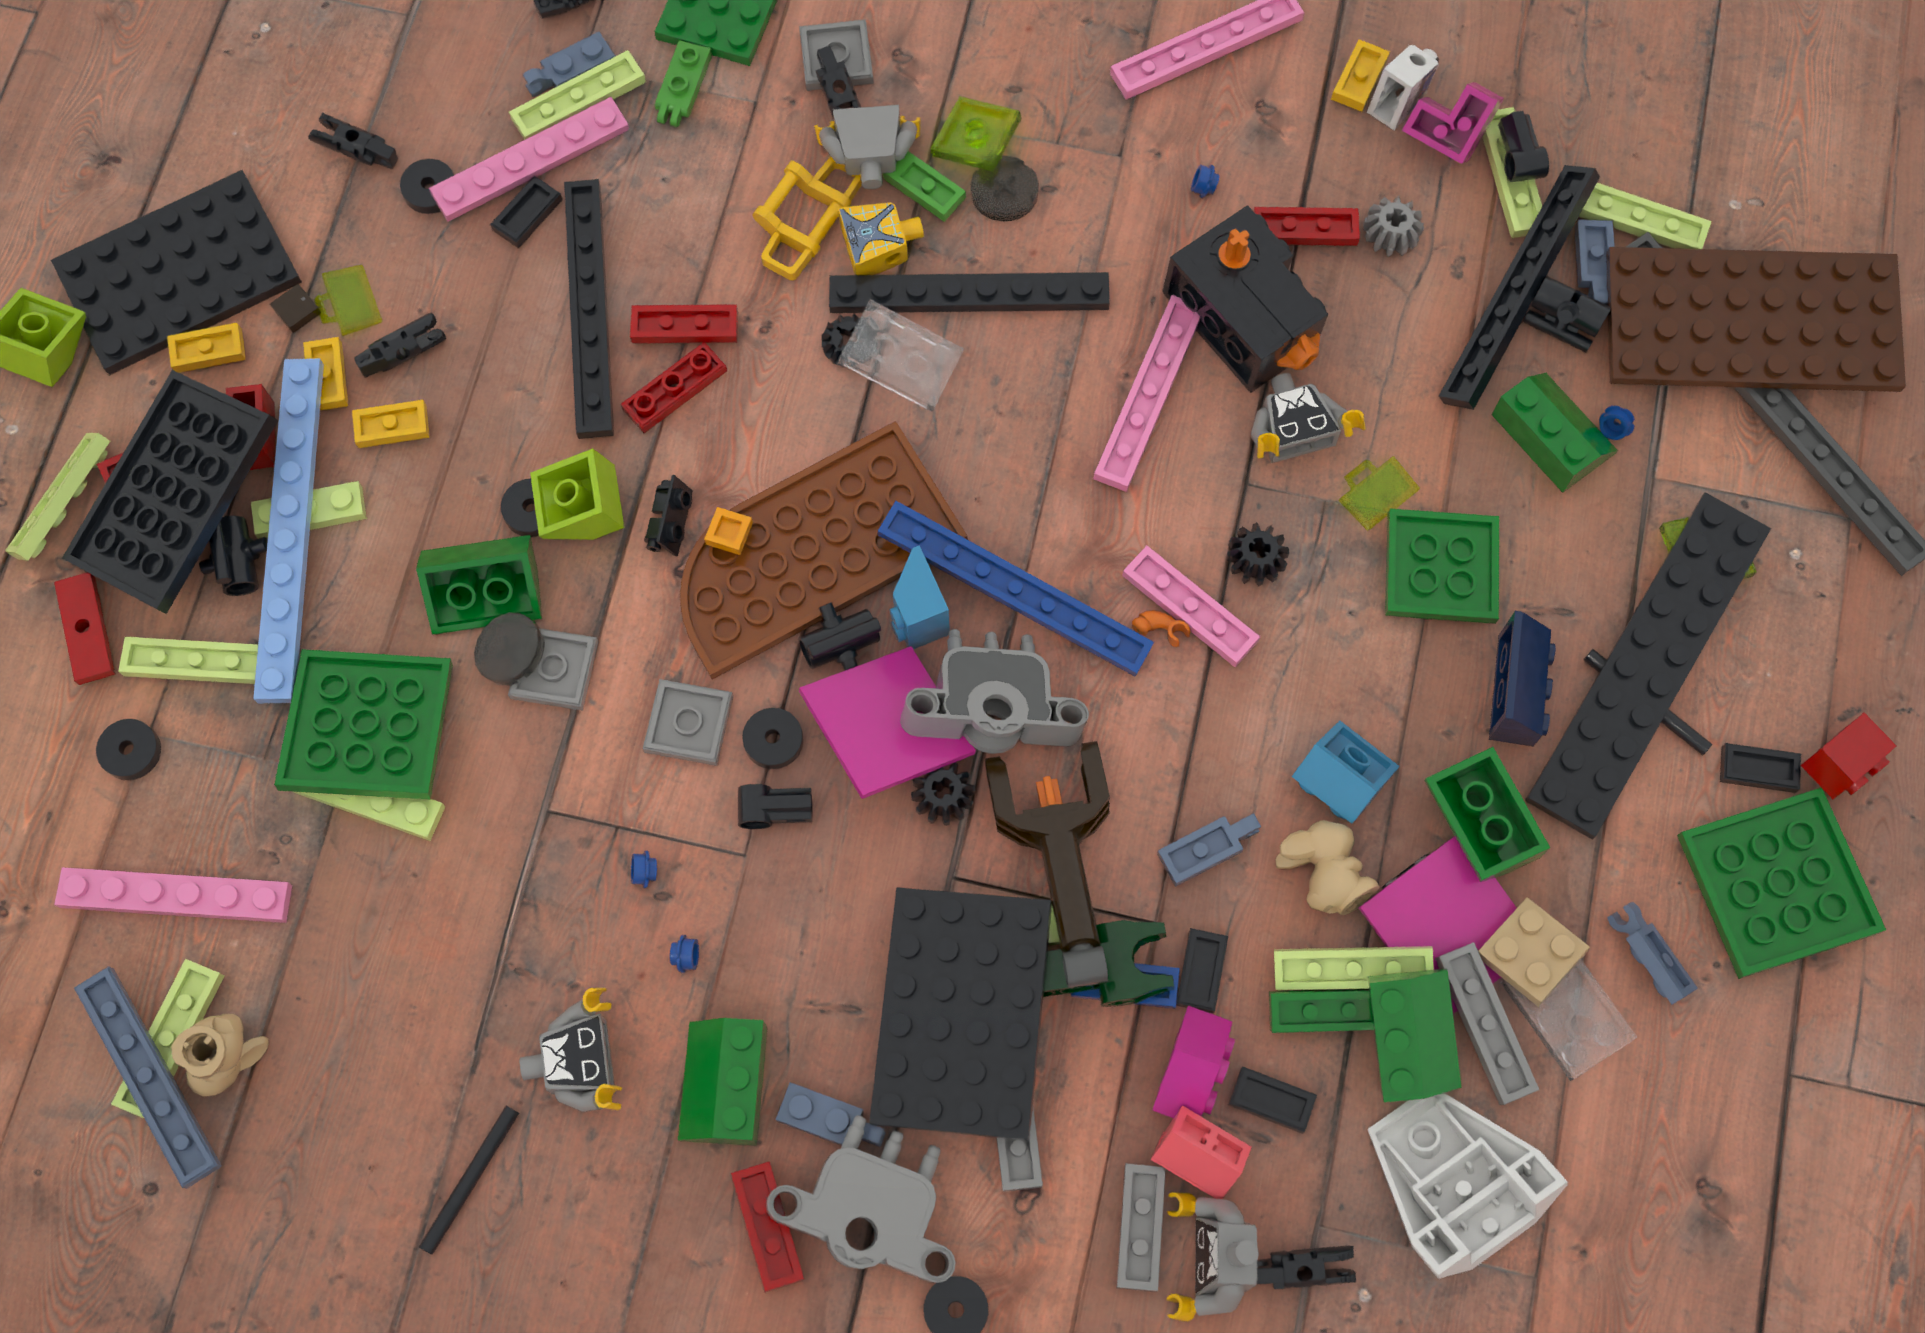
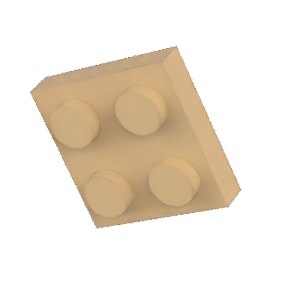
(1533, 951)

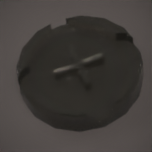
(1005, 192)
(509, 649)

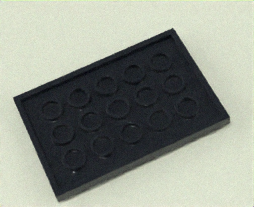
(175, 271)
(169, 490)
(961, 1013)

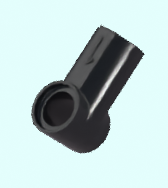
(1523, 155)
(762, 806)

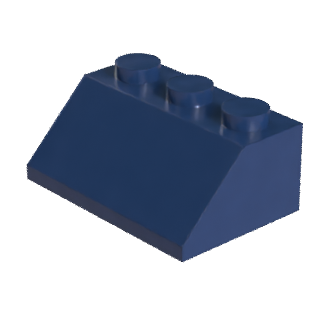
(1521, 681)

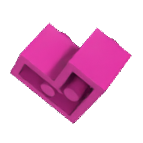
(1455, 130)
(1195, 1064)

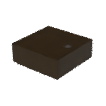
(295, 308)

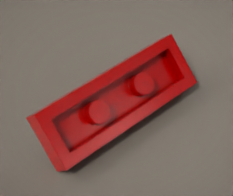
(1313, 225)
(684, 323)
(769, 1240)

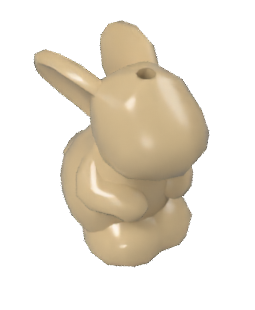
(1336, 877)
(216, 1053)

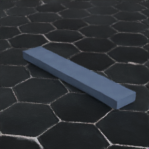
(148, 1077)

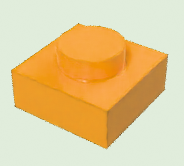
(728, 530)

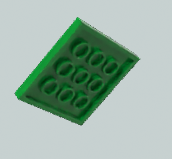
(364, 724)
(1780, 883)

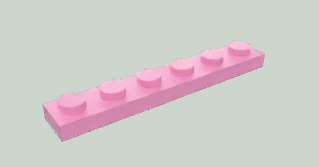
(1204, 45)
(529, 158)
(1147, 395)
(173, 895)

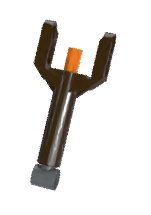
(1057, 833)

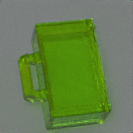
(350, 300)
(1378, 492)

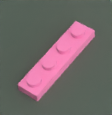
(1192, 605)

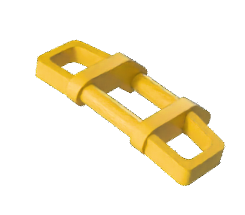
(780, 232)

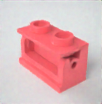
(1201, 1153)

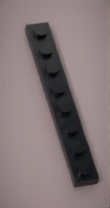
(1519, 287)
(971, 292)
(588, 309)

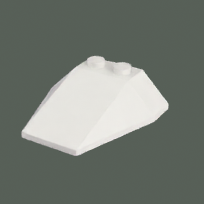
(1460, 1181)

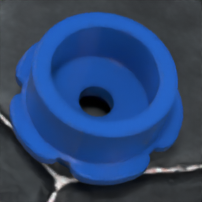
(1205, 180)
(1613, 429)
(643, 869)
(684, 954)

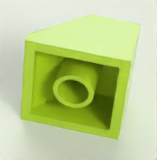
(38, 336)
(577, 498)

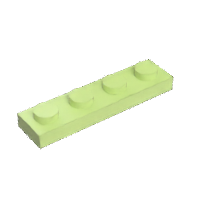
(593, 86)
(1518, 199)
(1639, 216)
(50, 509)
(189, 660)
(405, 814)
(1345, 966)
(180, 1010)

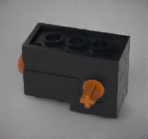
(1248, 299)

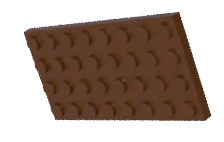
(1755, 319)

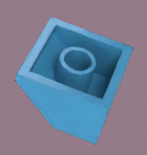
(919, 607)
(1344, 772)

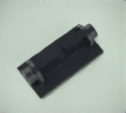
(673, 502)

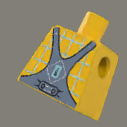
(877, 236)

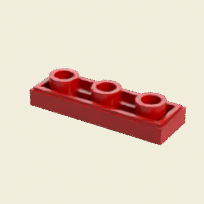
(659, 400)
(80, 609)

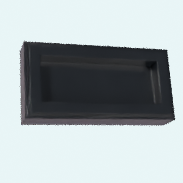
(526, 211)
(1760, 767)
(1202, 970)
(1272, 1100)

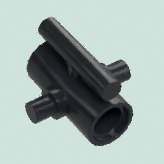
(1566, 313)
(234, 556)
(839, 638)

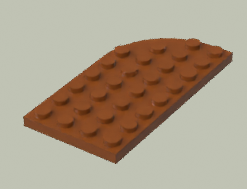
(805, 549)

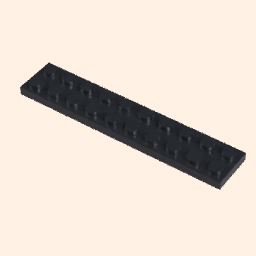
(1648, 666)

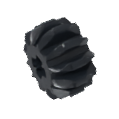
(1267, 546)
(949, 804)

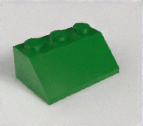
(1552, 430)
(478, 582)
(1487, 815)
(1414, 1034)
(723, 1081)

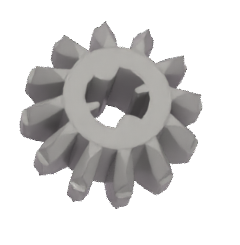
(1393, 226)

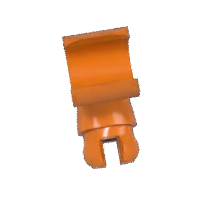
(1154, 620)

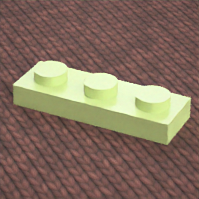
(329, 507)

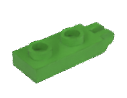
(682, 82)
(926, 186)

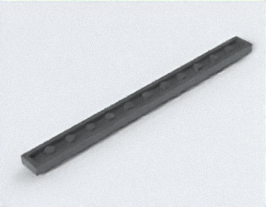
(1832, 468)

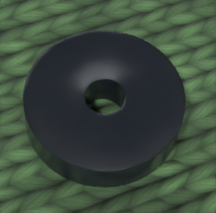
(417, 177)
(513, 509)
(114, 741)
(772, 754)
(956, 1290)

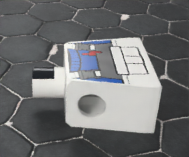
(1409, 70)

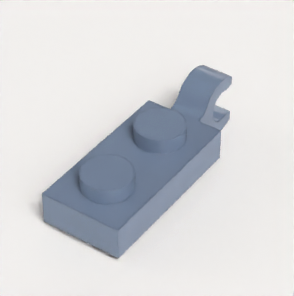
(568, 64)
(1591, 244)
(1206, 848)
(1654, 953)
(823, 1116)

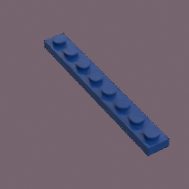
(1016, 588)

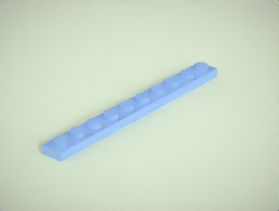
(288, 531)

